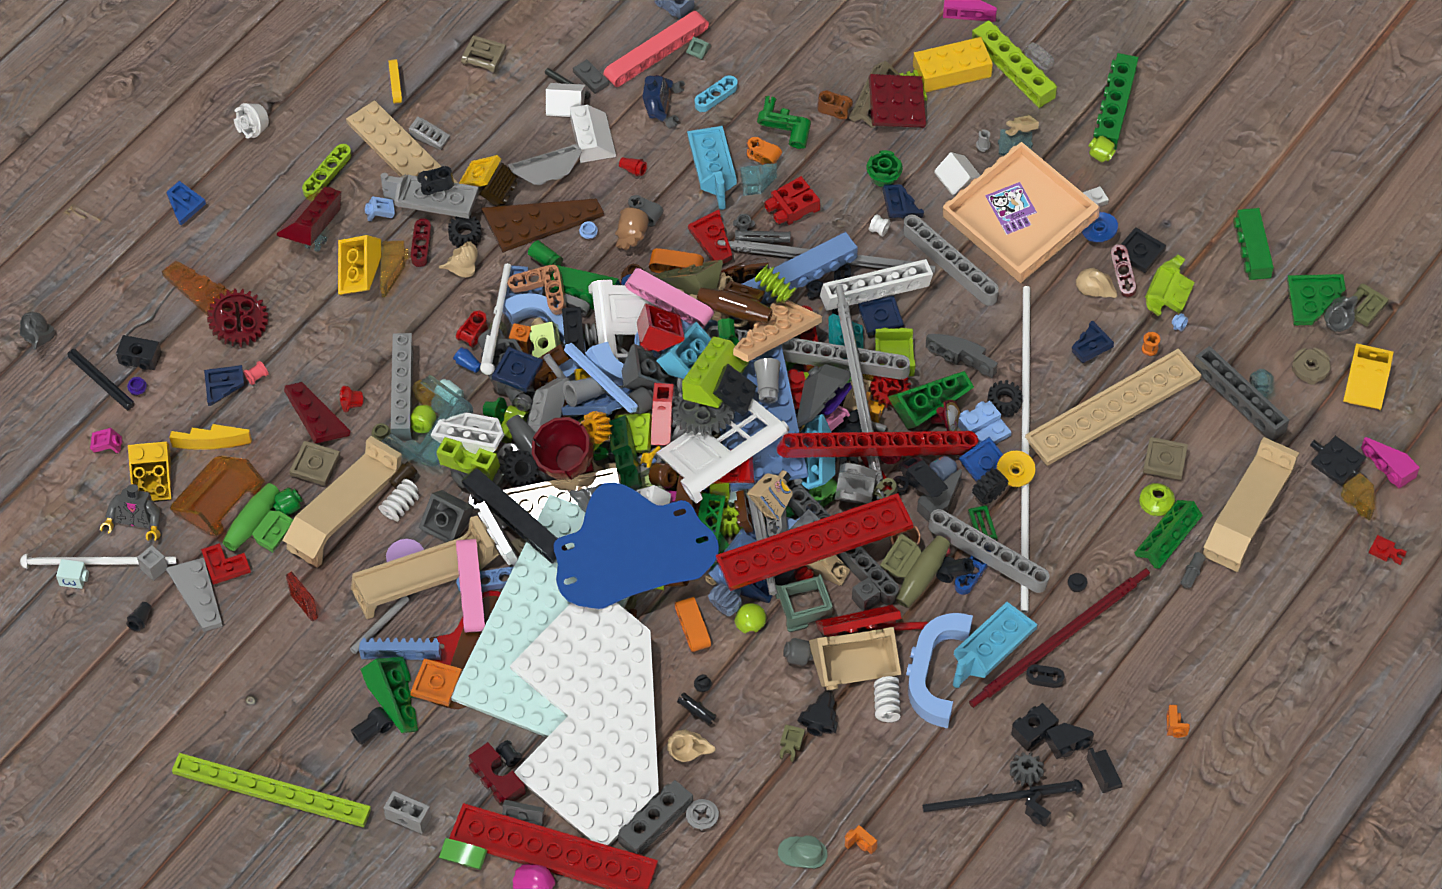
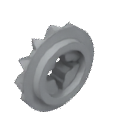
(701, 806)

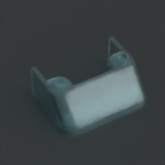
(446, 404)

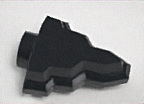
(820, 716)

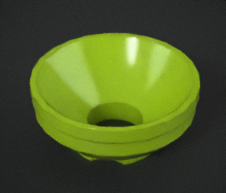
(1153, 505)

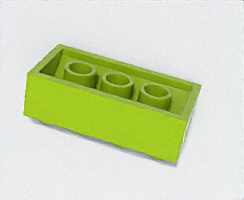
(705, 372)

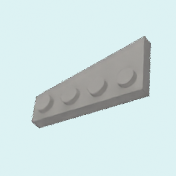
(196, 589)

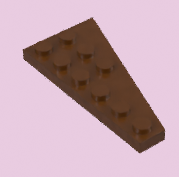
(530, 222)

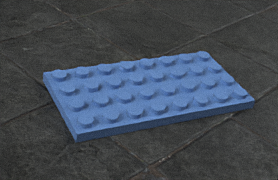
(768, 459)

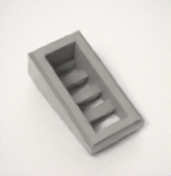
(417, 131)

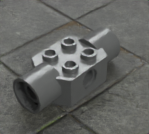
(501, 346)

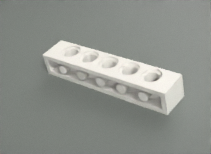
(878, 284)

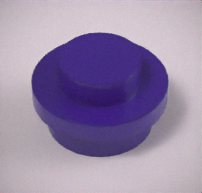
(137, 386)

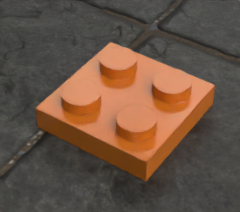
(436, 682)

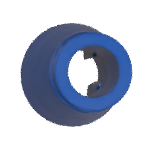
(467, 360)

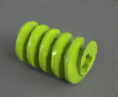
(774, 284)

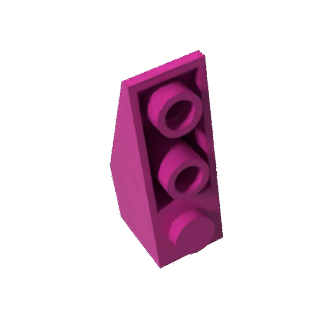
(1393, 463)

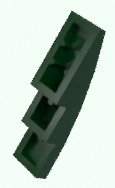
(625, 453)

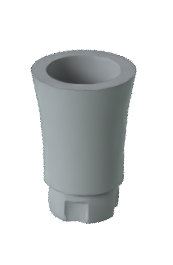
(767, 379)
(581, 391)

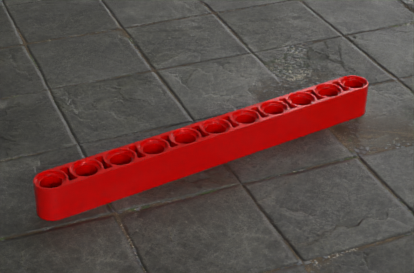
(869, 444)

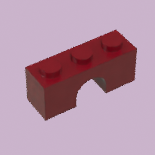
(484, 763)

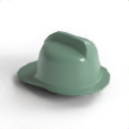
(802, 852)

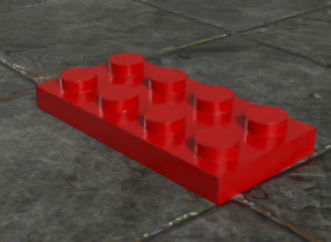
(853, 621)

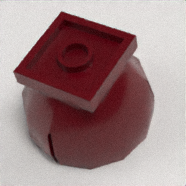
(564, 449)

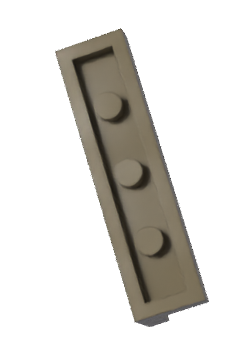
(863, 103)

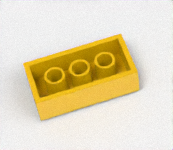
(953, 64)

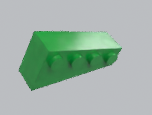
(921, 402)

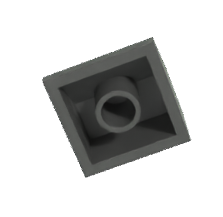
(445, 516)

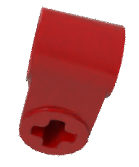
(471, 330)

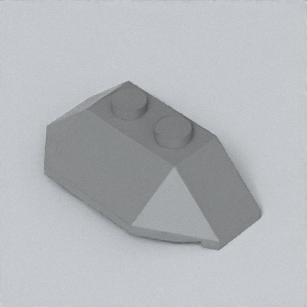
(547, 166)
(546, 403)

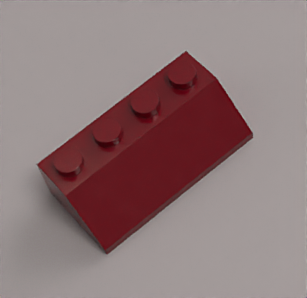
(312, 216)

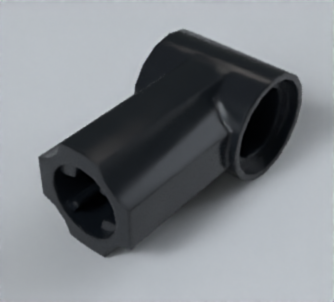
(953, 568)
(377, 722)

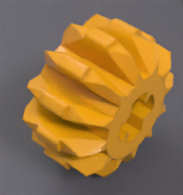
(598, 426)

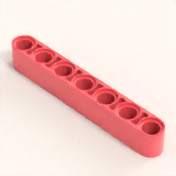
(656, 48)

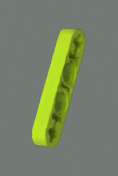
(323, 169)

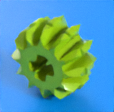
(729, 522)

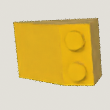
(357, 263)

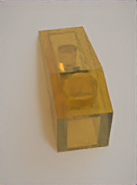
(392, 264)

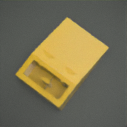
(1368, 376)
(151, 469)

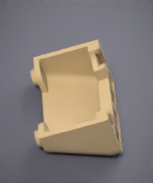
(855, 657)

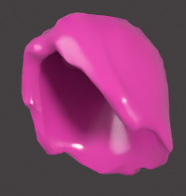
(533, 877)

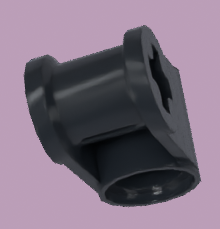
(437, 180)

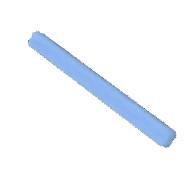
(601, 378)

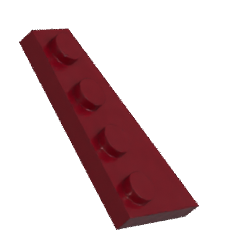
(314, 414)

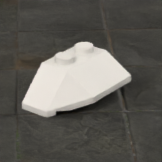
(472, 430)

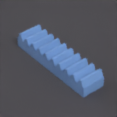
(408, 650)

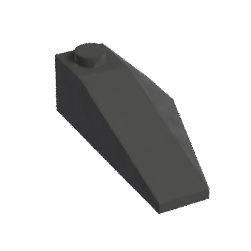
(819, 389)

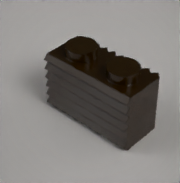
(499, 185)

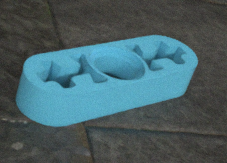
(714, 100)

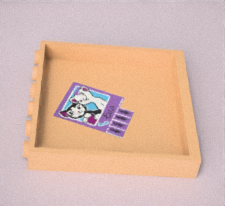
(1024, 234)

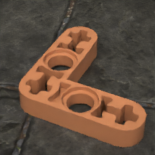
(544, 280)

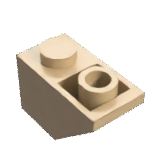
(830, 569)

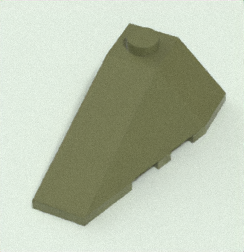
(693, 278)

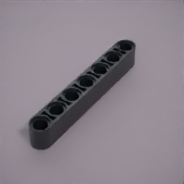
(512, 514)

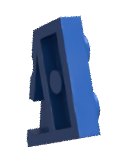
(184, 201)

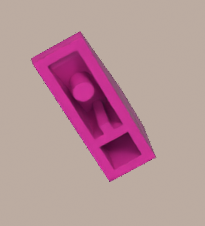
(969, 10)

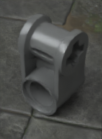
(652, 209)

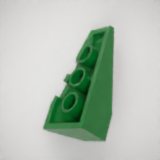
(389, 685)

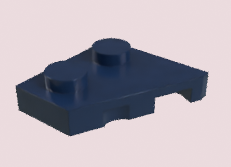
(899, 203)
(1091, 343)
(222, 382)

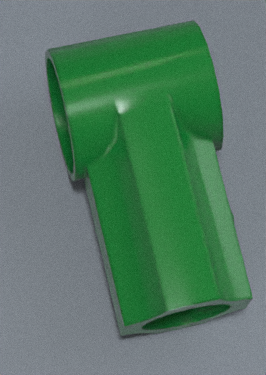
(727, 331)

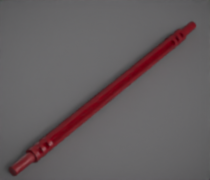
(1059, 637)

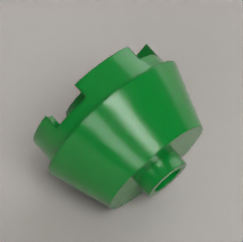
(884, 168)

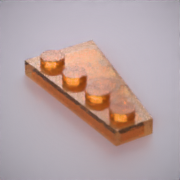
(194, 286)

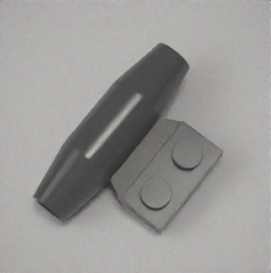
(522, 436)

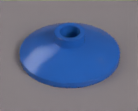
(1102, 228)

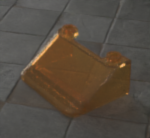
(216, 492)

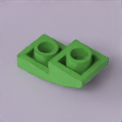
(463, 853)

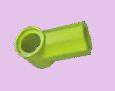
(510, 412)

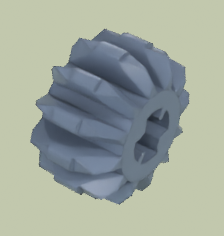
(725, 600)

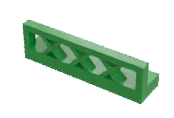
(706, 512)
(1171, 533)

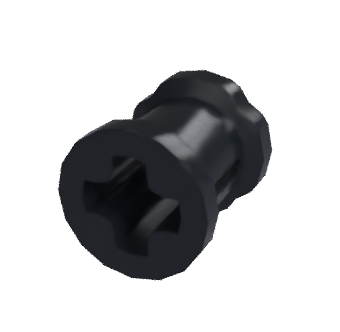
(509, 753)

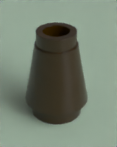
(405, 471)

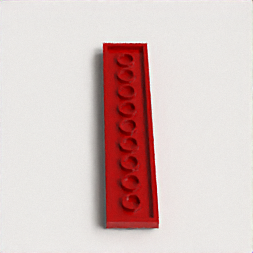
(814, 541)
(553, 849)

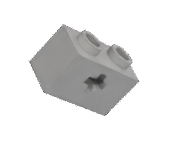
(407, 812)

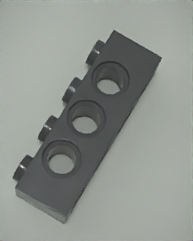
(639, 842)

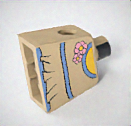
(771, 494)

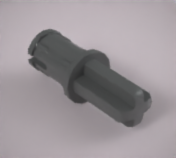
(1193, 570)

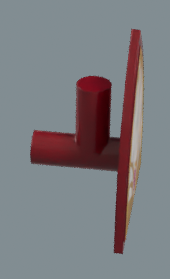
(948, 415)

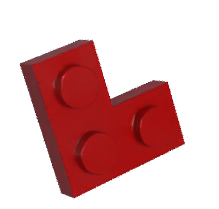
(221, 568)

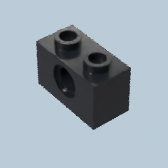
(147, 350)
(1030, 736)

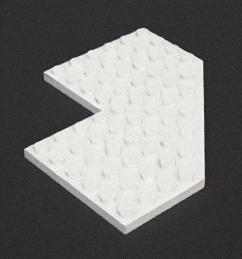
(604, 754)

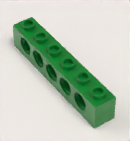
(1117, 97)

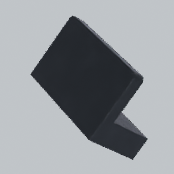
(1103, 770)

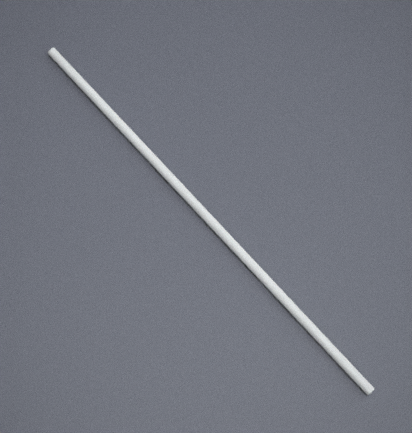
(1025, 430)

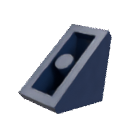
(757, 591)

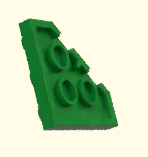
(1313, 295)

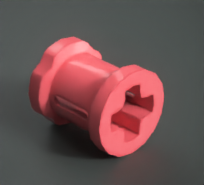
(256, 372)

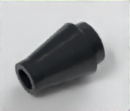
(138, 618)

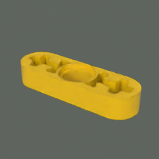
(395, 81)

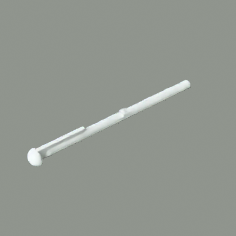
(486, 365)
(25, 560)

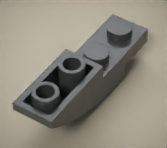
(958, 349)

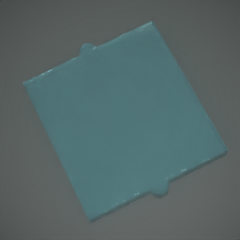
(1007, 142)

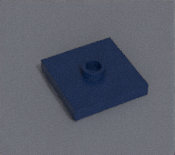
(880, 314)
(517, 369)

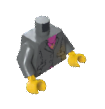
(134, 509)

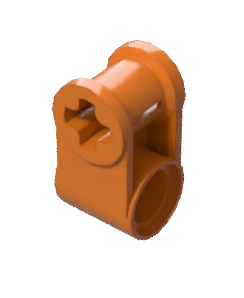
(763, 153)

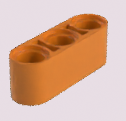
(665, 260)
(692, 624)

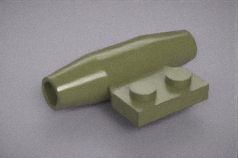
(917, 567)

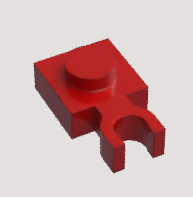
(1385, 549)

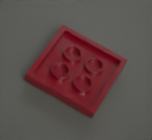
(897, 100)

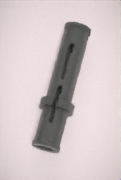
(784, 236)

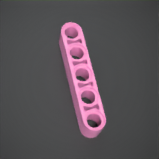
(669, 298)
(470, 585)

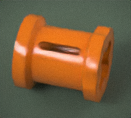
(1154, 340)

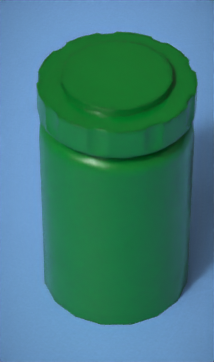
(544, 254)

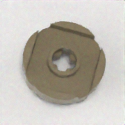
(1311, 374)

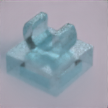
(321, 239)

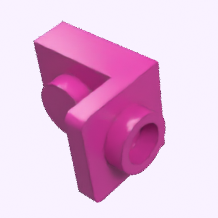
(105, 440)

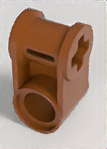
(833, 104)

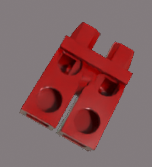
(792, 201)

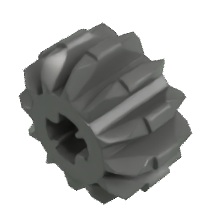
(1034, 771)

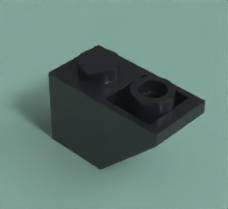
(1068, 738)

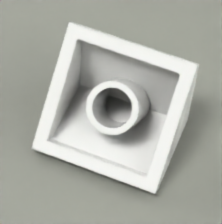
(562, 97)
(956, 173)

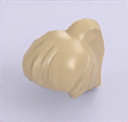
(462, 261)
(1095, 283)
(688, 745)

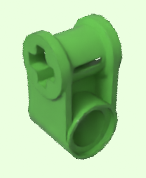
(825, 493)

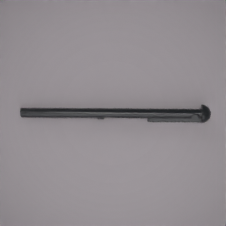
(1049, 789)

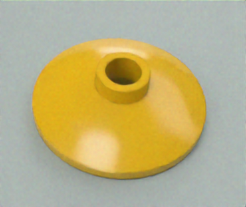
(1020, 461)

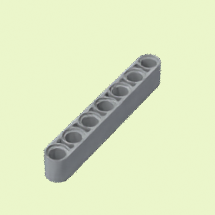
(950, 260)
(995, 557)

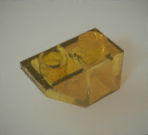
(1360, 494)

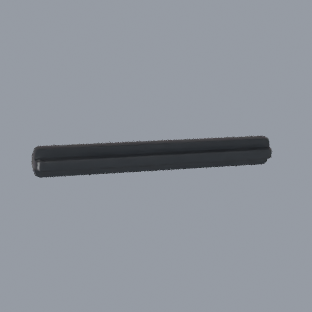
(101, 379)

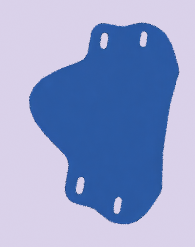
(631, 548)

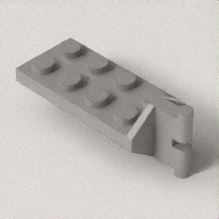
(407, 194)

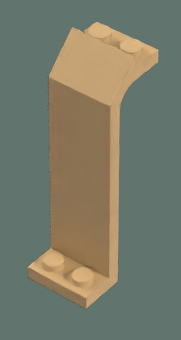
(341, 501)
(1250, 504)
(418, 570)

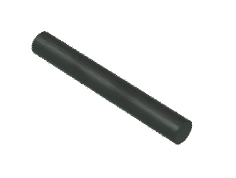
(562, 80)

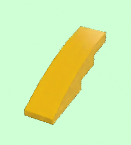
(216, 438)

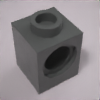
(866, 594)

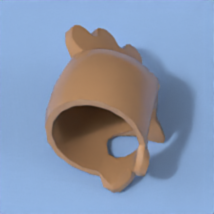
(631, 227)

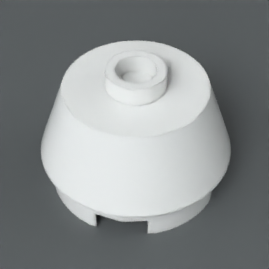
(251, 119)

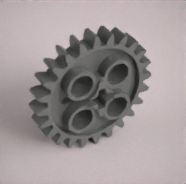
(701, 417)

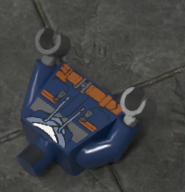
(657, 97)

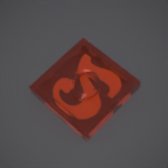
(301, 596)

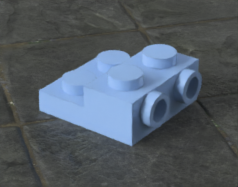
(984, 422)

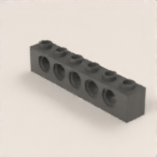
(1241, 394)

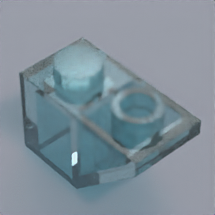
(757, 178)

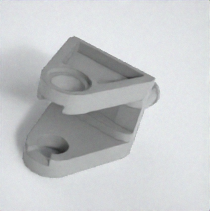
(855, 484)

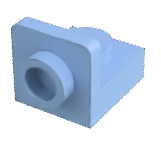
(379, 207)

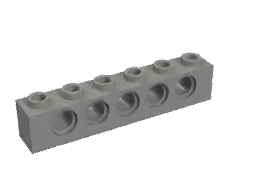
(402, 386)

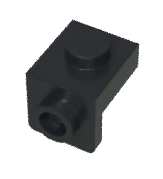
(1035, 811)

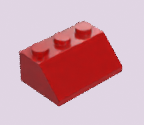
(659, 328)

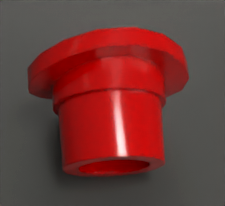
(350, 398)

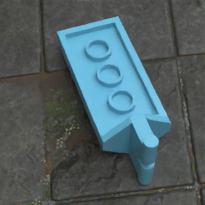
(712, 162)
(992, 643)

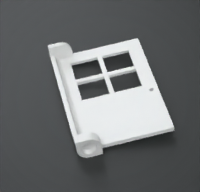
(615, 312)
(705, 460)

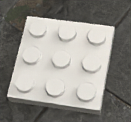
(497, 534)

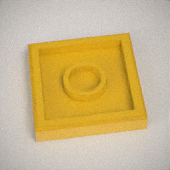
(480, 171)

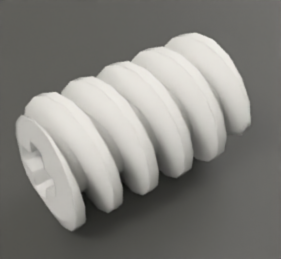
(399, 500)
(887, 699)

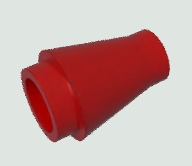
(634, 166)

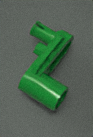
(797, 125)

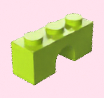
(455, 456)

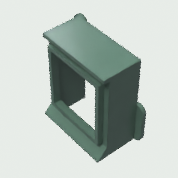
(800, 620)

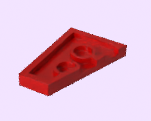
(708, 232)

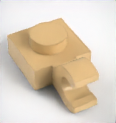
(1023, 123)

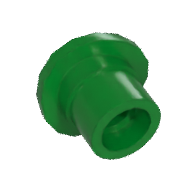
(495, 409)

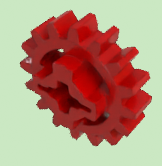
(888, 387)

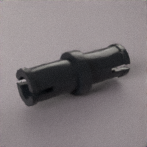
(696, 708)

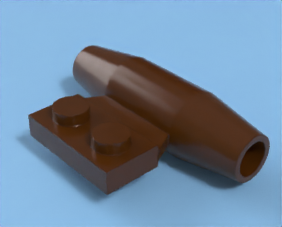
(737, 301)

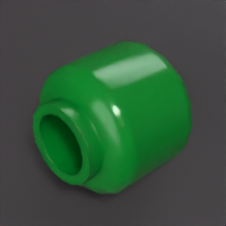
(288, 501)

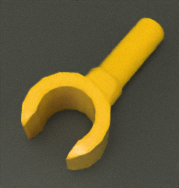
(648, 457)

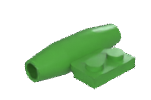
(259, 521)

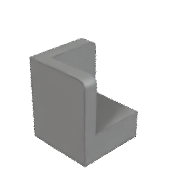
(152, 562)

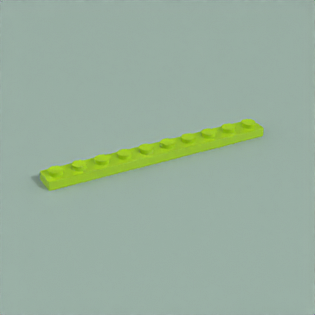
(271, 790)

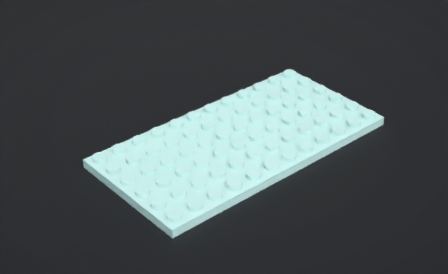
(520, 615)

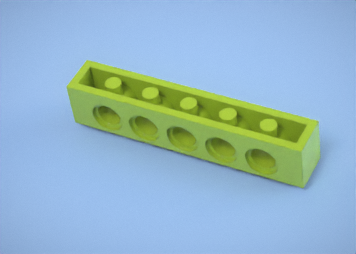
(1016, 65)

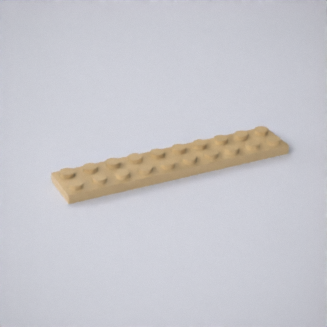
(1112, 407)

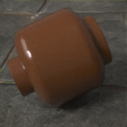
(662, 475)

